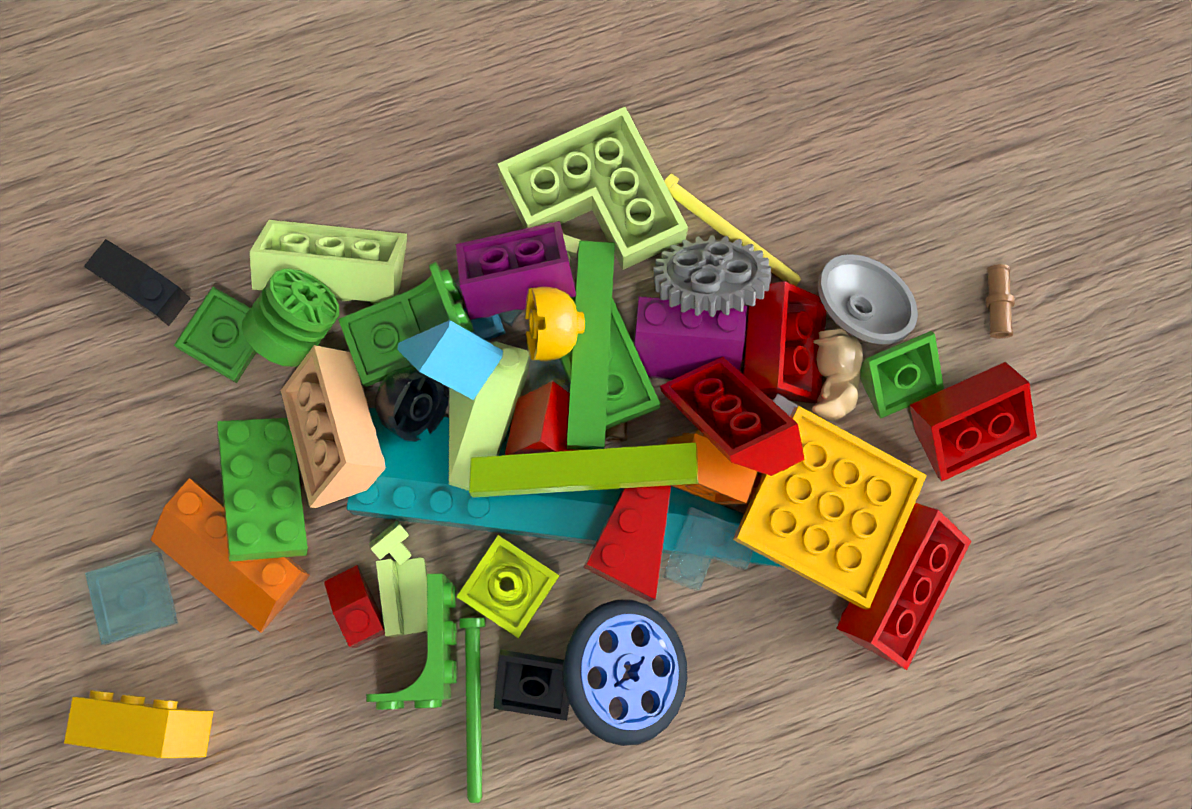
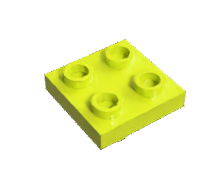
(508, 586)

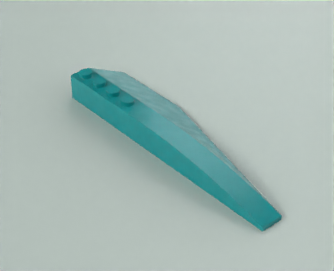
(419, 491)

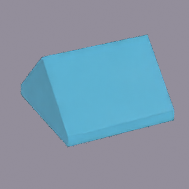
(452, 357)

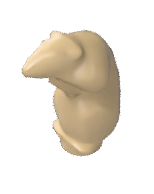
(840, 361)

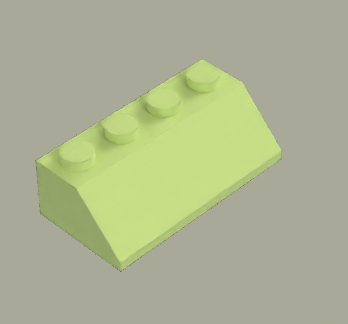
(347, 260)

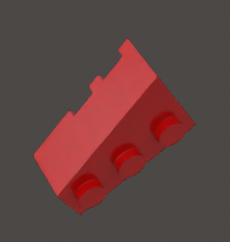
(632, 541)

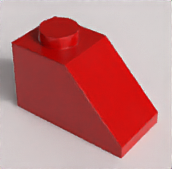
(354, 607)

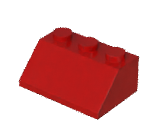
(781, 343)
(975, 420)

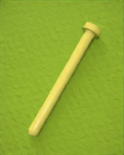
(725, 228)

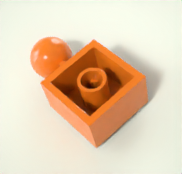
(717, 476)

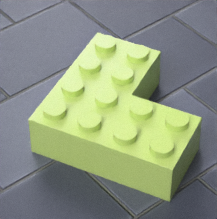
(603, 171)

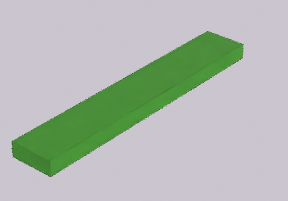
(592, 347)

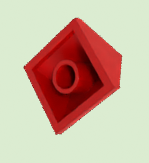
(540, 421)

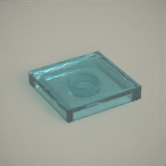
(131, 598)

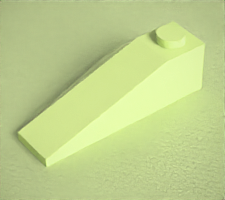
(481, 424)

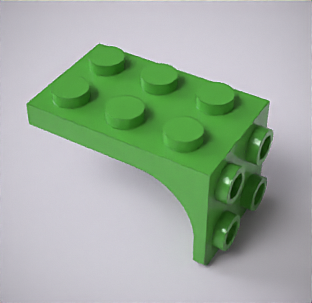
(378, 329)
(439, 670)

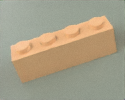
(331, 427)

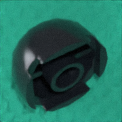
(410, 403)

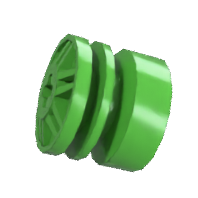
(290, 317)

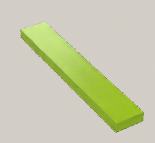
(584, 470)

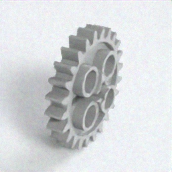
(712, 275)

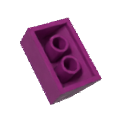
(503, 267)
(680, 342)

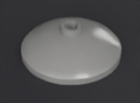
(867, 299)

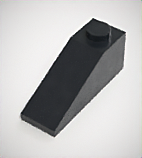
(138, 282)

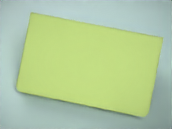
(403, 596)

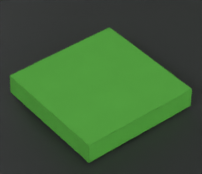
(217, 336)

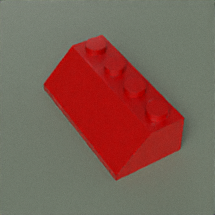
(737, 417)
(910, 588)

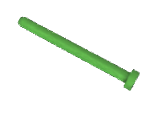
(473, 706)

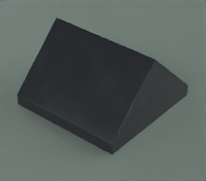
(531, 685)

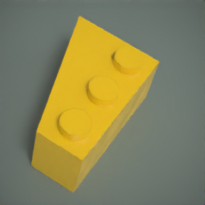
(138, 727)

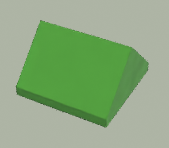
(902, 374)

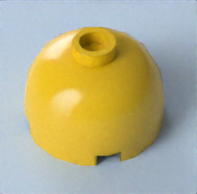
(552, 323)

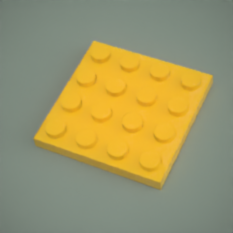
(833, 512)

